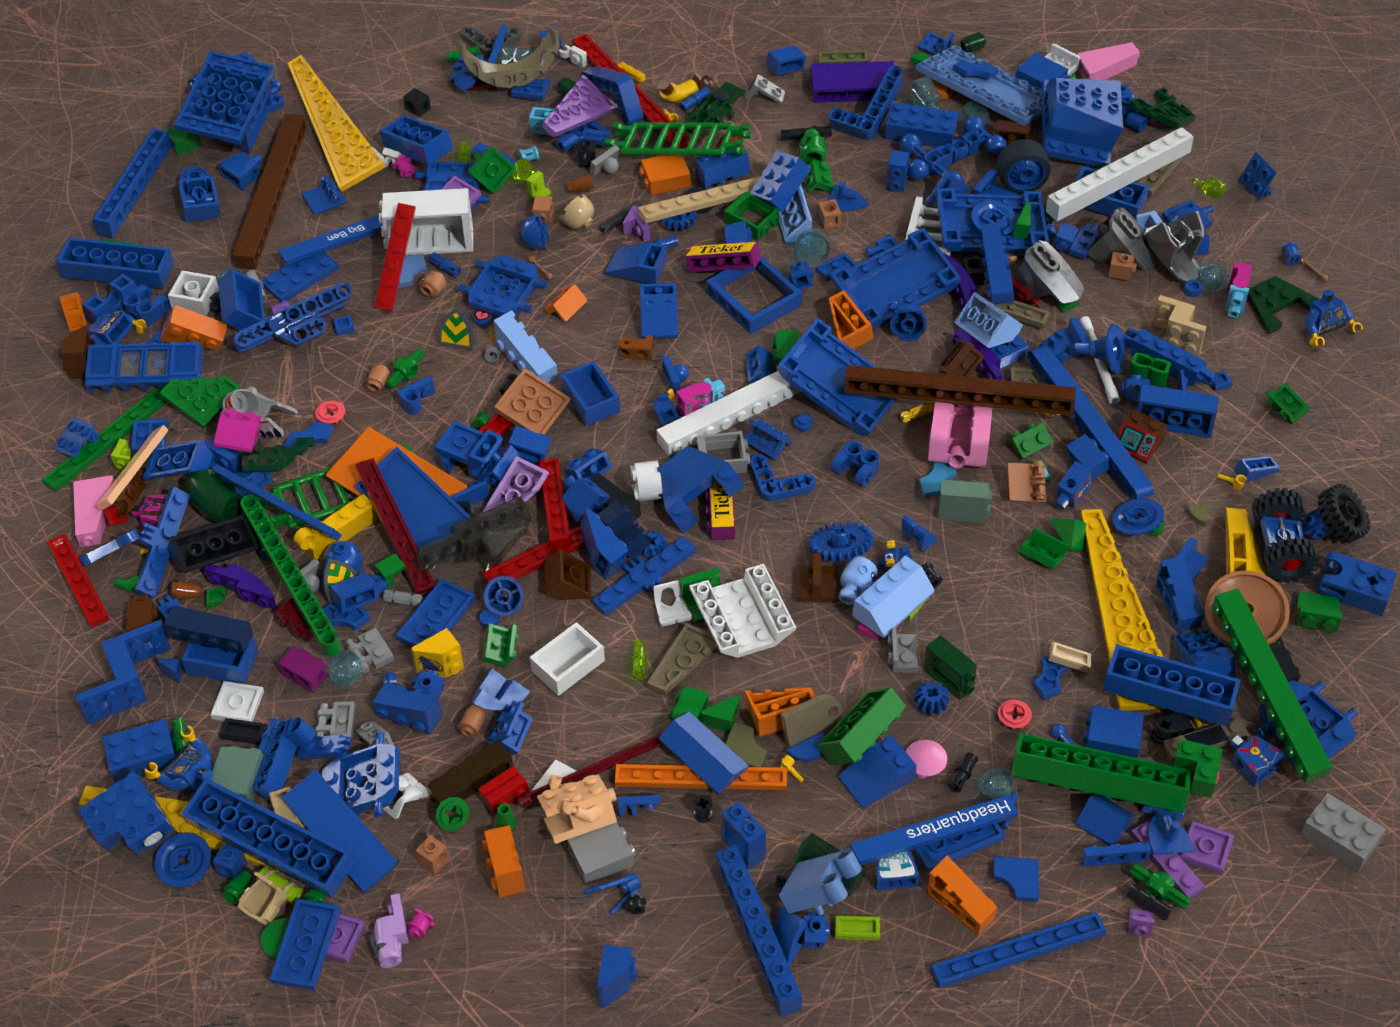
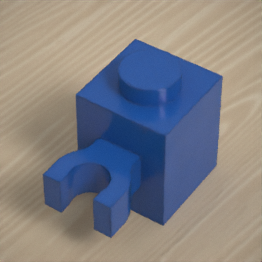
(1062, 237)
(1057, 346)

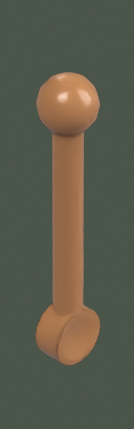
(532, 260)
(1304, 262)

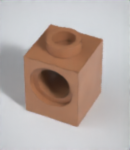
(544, 206)
(829, 214)
(432, 855)

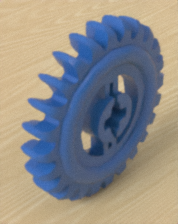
(839, 538)

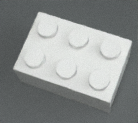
(567, 659)

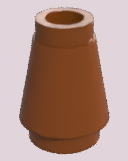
(582, 183)
(185, 590)

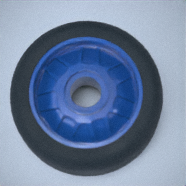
(1023, 166)

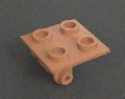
(1026, 482)

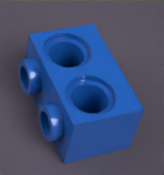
(897, 171)

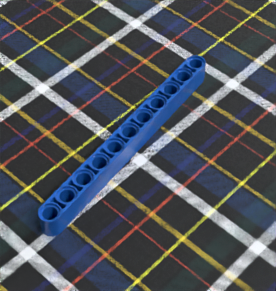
(1093, 425)

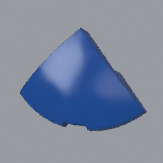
(788, 929)

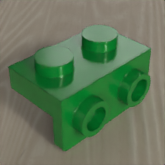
(819, 176)
(1288, 403)
(1031, 440)
(1044, 549)
(500, 645)

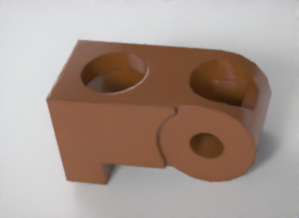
(636, 348)

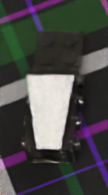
(485, 536)

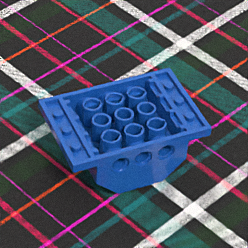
(228, 101)
(1081, 119)

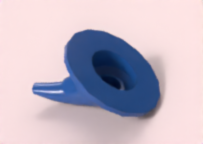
(1107, 348)

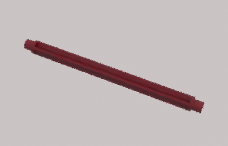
(596, 768)

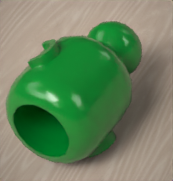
(812, 146)

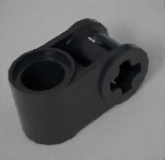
(1171, 727)

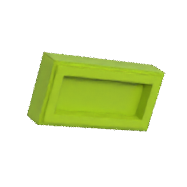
(857, 928)

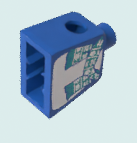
(896, 872)

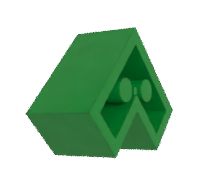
(1202, 762)

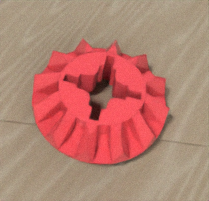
(333, 407)
(1023, 714)

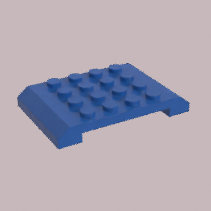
(961, 236)
(898, 276)
(819, 369)

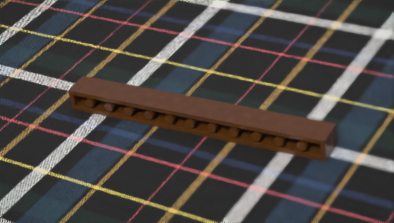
(269, 192)
(960, 390)

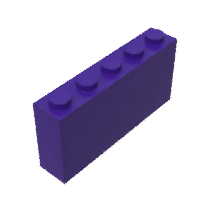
(847, 80)

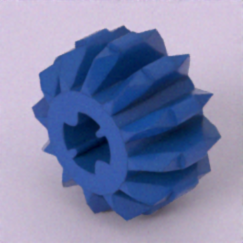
(931, 698)

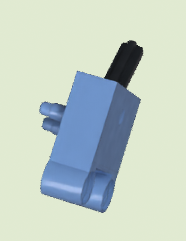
(818, 881)

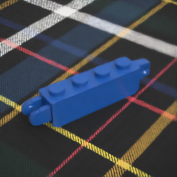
(1156, 347)

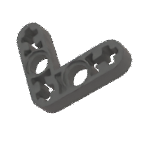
(470, 35)

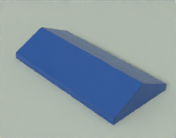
(703, 752)

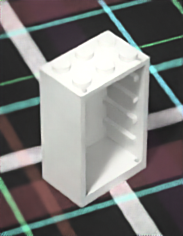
(440, 220)

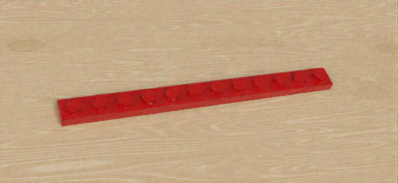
(650, 110)

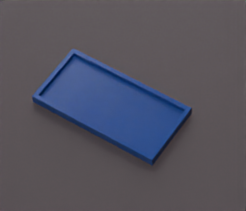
(422, 503)

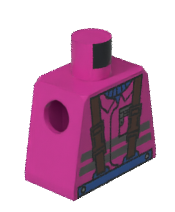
(151, 509)

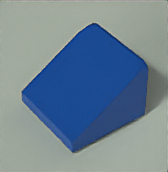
(171, 668)

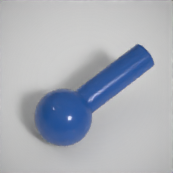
(1059, 732)

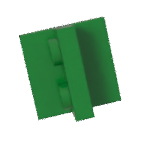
(491, 168)

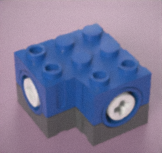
(128, 817)

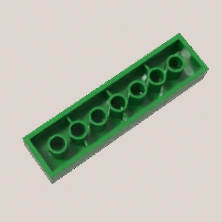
(1101, 773)

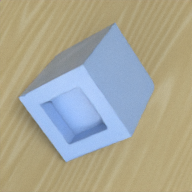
(1148, 219)

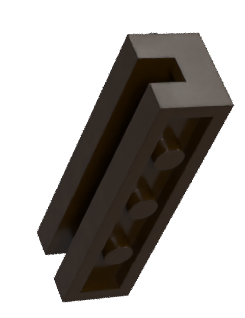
(471, 774)

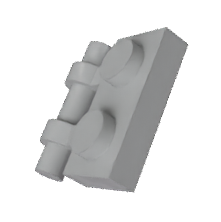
(375, 648)
(342, 719)

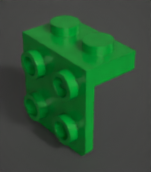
(1318, 612)

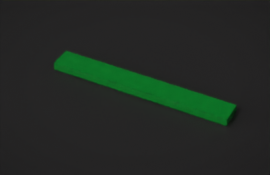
(107, 439)

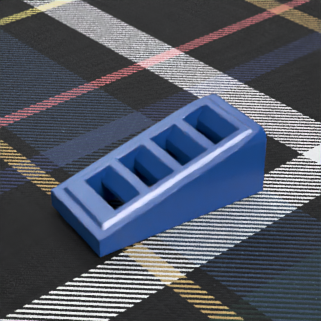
(1255, 467)

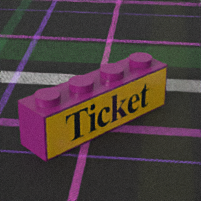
(723, 256)
(720, 513)

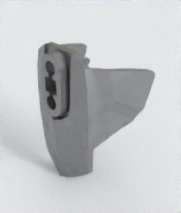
(1124, 237)
(1178, 245)
(1048, 274)

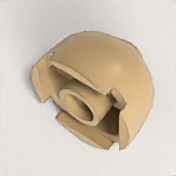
(578, 213)

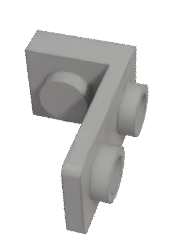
(761, 84)
(368, 733)

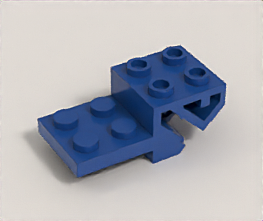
(478, 452)

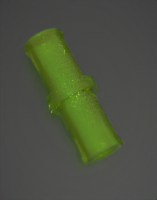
(464, 151)
(639, 659)

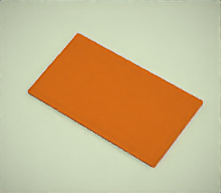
(377, 446)

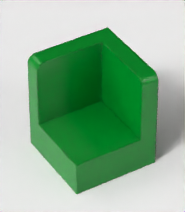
(388, 568)

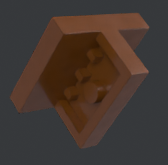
(961, 359)
(816, 582)

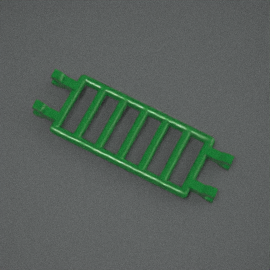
(725, 146)
(285, 518)

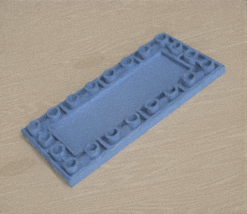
(1000, 93)

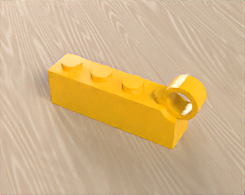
(347, 521)

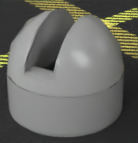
(495, 355)

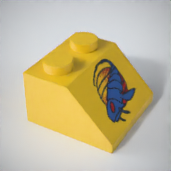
(438, 654)

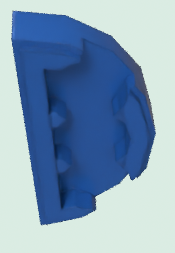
(807, 749)

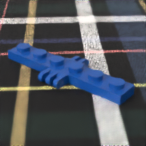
(158, 540)
(643, 575)

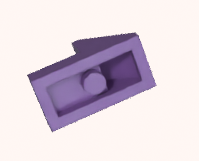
(635, 223)

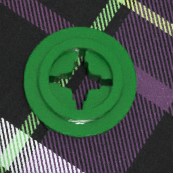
(455, 822)

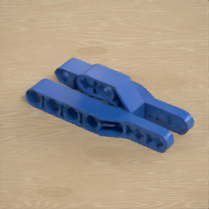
(283, 328)

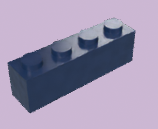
(208, 629)

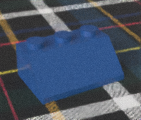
(178, 459)

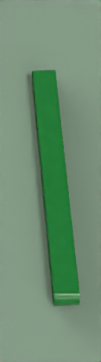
(291, 576)

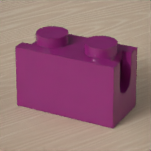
(303, 668)

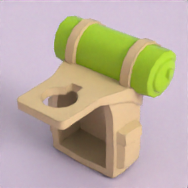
(267, 895)

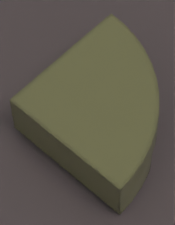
(1198, 512)

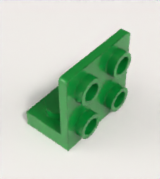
(712, 576)

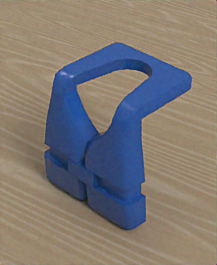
(932, 42)
(918, 533)

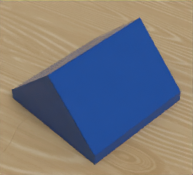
(1104, 819)

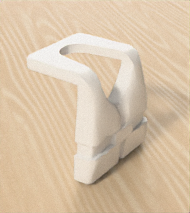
(671, 614)
(411, 791)

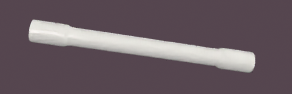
(1110, 388)

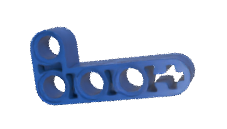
(279, 754)

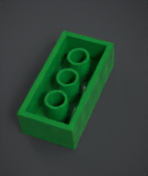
(861, 726)

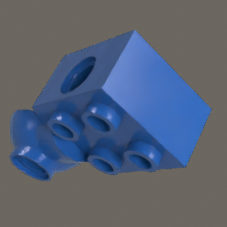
(198, 194)

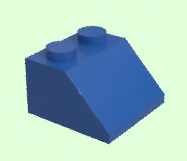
(615, 974)

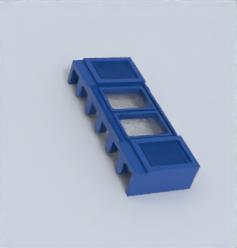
(142, 365)

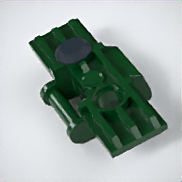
(716, 106)

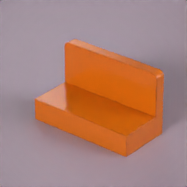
(567, 302)

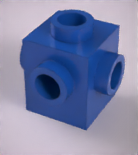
(801, 275)
(1129, 383)
(1314, 526)
(431, 679)
(815, 932)

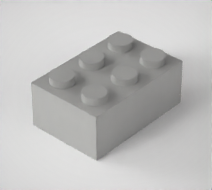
(1343, 832)

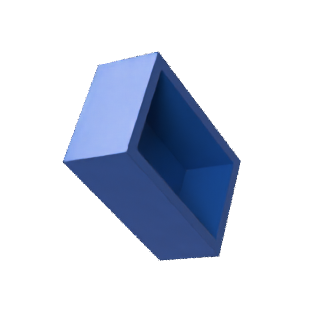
(780, 180)
(240, 300)
(590, 393)
(219, 663)
(138, 747)

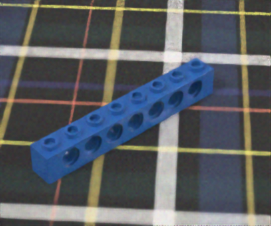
(132, 183)
(759, 931)

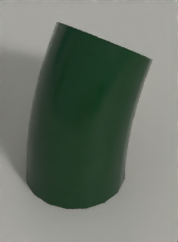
(212, 496)

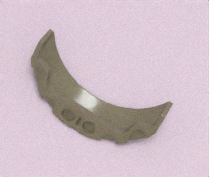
(514, 73)

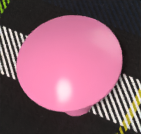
(928, 757)

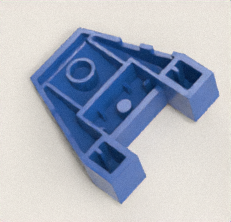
(688, 476)

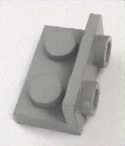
(903, 652)

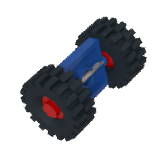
(1287, 551)

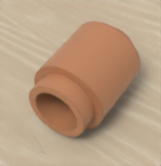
(377, 378)
(472, 721)

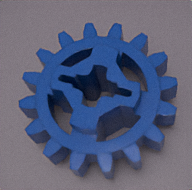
(680, 221)

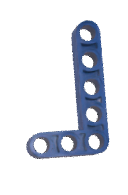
(622, 87)
(868, 124)

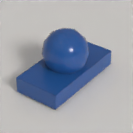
(674, 374)

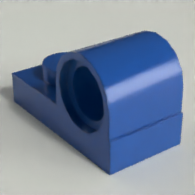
(411, 395)

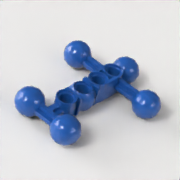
(943, 156)

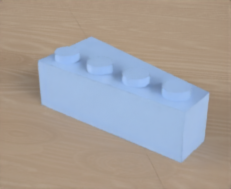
(523, 349)

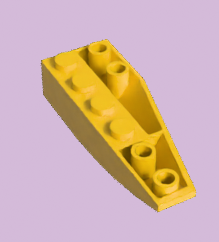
(1241, 544)

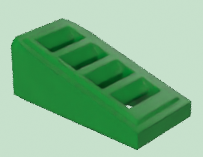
(1023, 223)

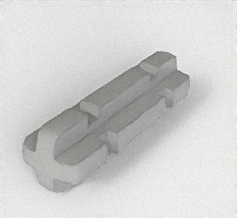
(402, 597)

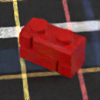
(503, 789)

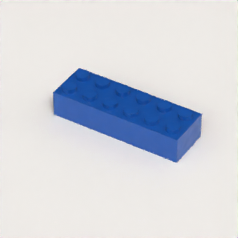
(108, 260)
(1171, 685)

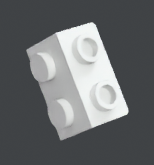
(1064, 58)

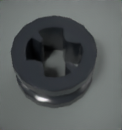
(635, 904)

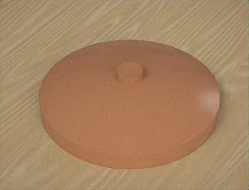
(1263, 598)

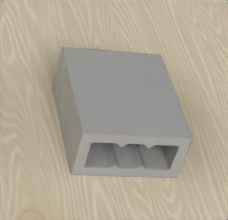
(601, 852)

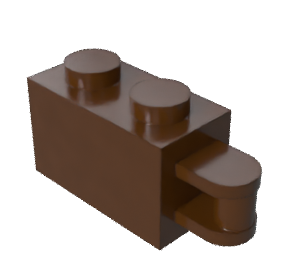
(141, 612)

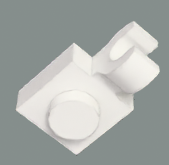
(575, 54)

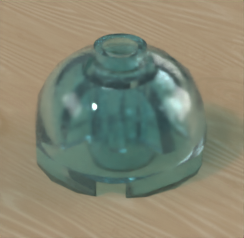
(812, 246)

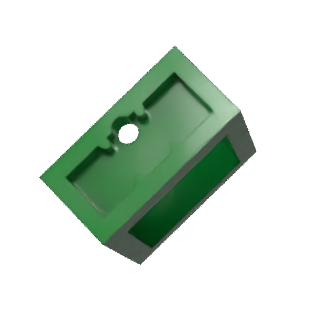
(748, 201)

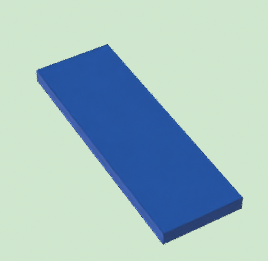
(332, 819)

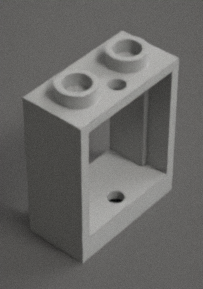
(727, 441)

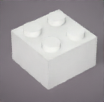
(193, 292)

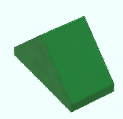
(183, 141)
(1071, 532)
(722, 715)

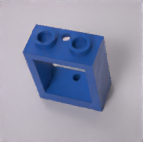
(746, 835)

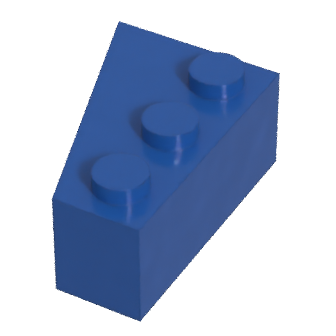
(717, 168)
(1179, 594)
(408, 707)

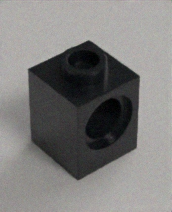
(417, 102)
(586, 153)
(975, 269)

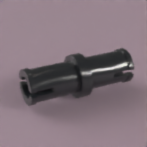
(963, 772)
(1149, 902)

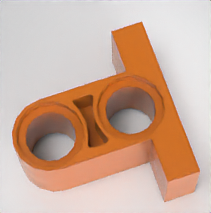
(73, 311)

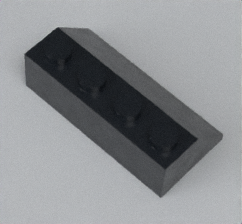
(212, 544)

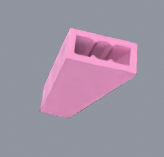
(1107, 61)
(89, 519)

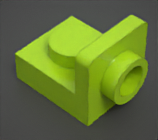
(536, 186)
(121, 454)

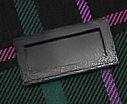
(242, 731)

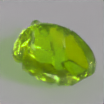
(523, 171)
(1212, 186)

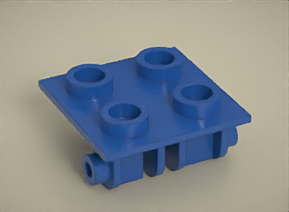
(1258, 176)
(324, 196)
(75, 437)

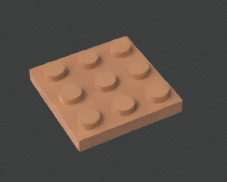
(532, 403)

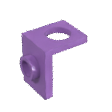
(1140, 925)

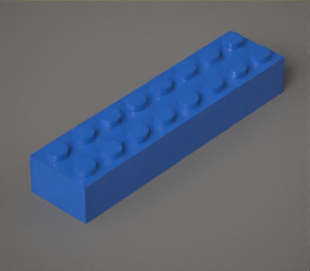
(269, 838)

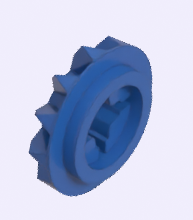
(659, 542)

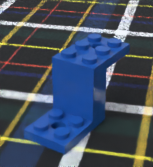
(126, 689)

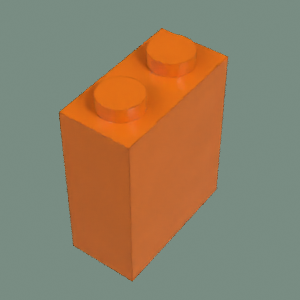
(664, 173)

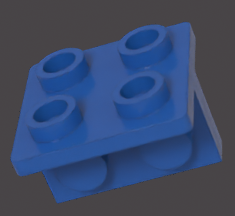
(767, 438)
(227, 458)
(510, 728)

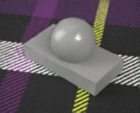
(606, 162)
(311, 573)

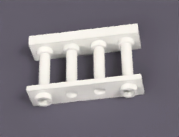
(918, 221)

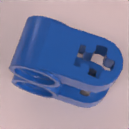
(139, 306)
(854, 456)

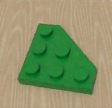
(199, 397)

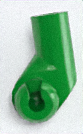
(128, 585)

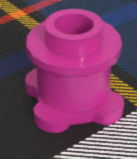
(404, 166)
(419, 924)

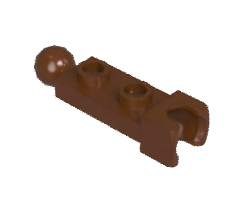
(130, 494)

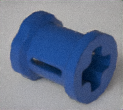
(1292, 253)

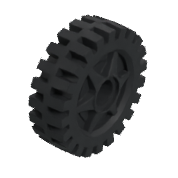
(1343, 513)

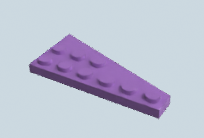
(580, 106)

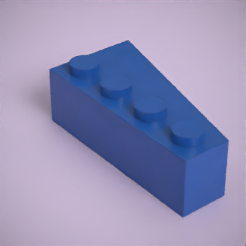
(997, 263)

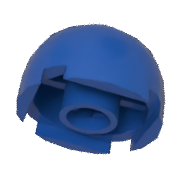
(534, 232)
(908, 322)
(345, 552)
(503, 595)

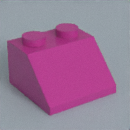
(237, 430)

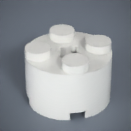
(647, 481)

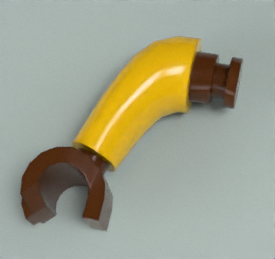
(676, 93)

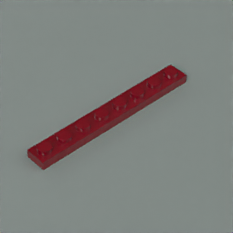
(394, 524)

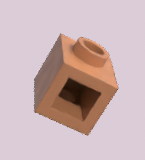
(1122, 266)

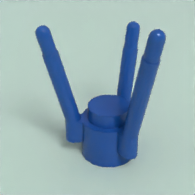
(627, 884)

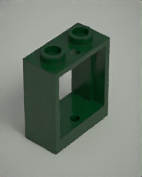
(950, 667)

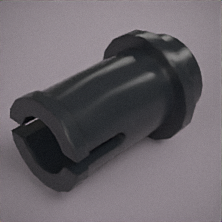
(510, 379)

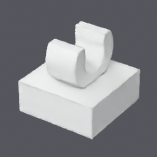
(390, 155)

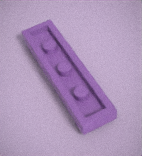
(1172, 864)

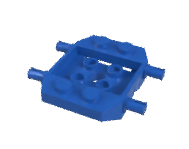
(441, 172)
(486, 293)
(1328, 723)
(376, 764)

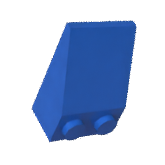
(879, 772)

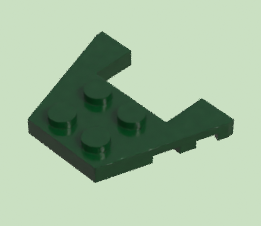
(1166, 112)
(1275, 296)
(274, 458)

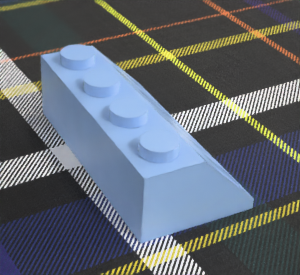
(987, 322)
(893, 597)

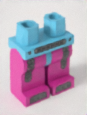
(1238, 289)
(698, 396)

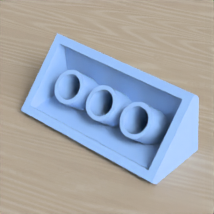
(795, 217)

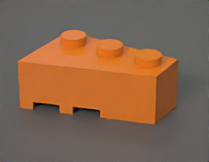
(849, 321)
(189, 326)
(767, 707)
(503, 861)
(960, 896)

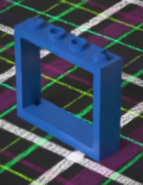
(750, 322)

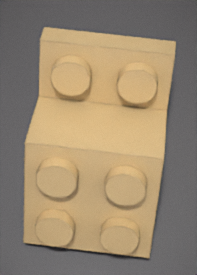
(1177, 320)

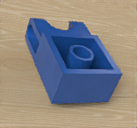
(1357, 583)

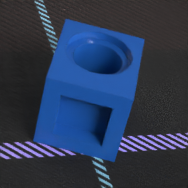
(229, 862)

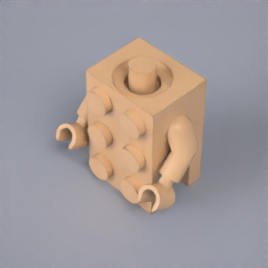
(577, 807)

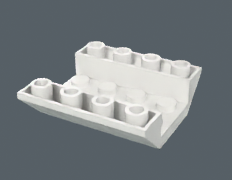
(744, 613)

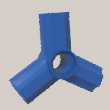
(579, 134)

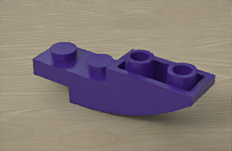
(966, 287)
(990, 364)
(248, 585)

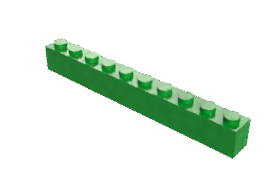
(1271, 686)

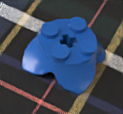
(462, 75)

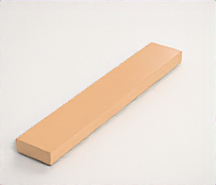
(132, 467)

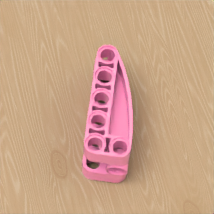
(960, 435)

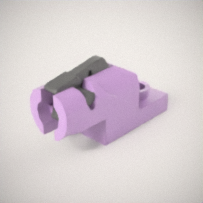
(390, 934)

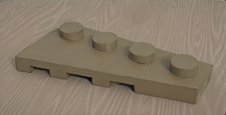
(684, 656)

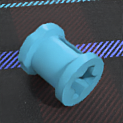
(533, 151)

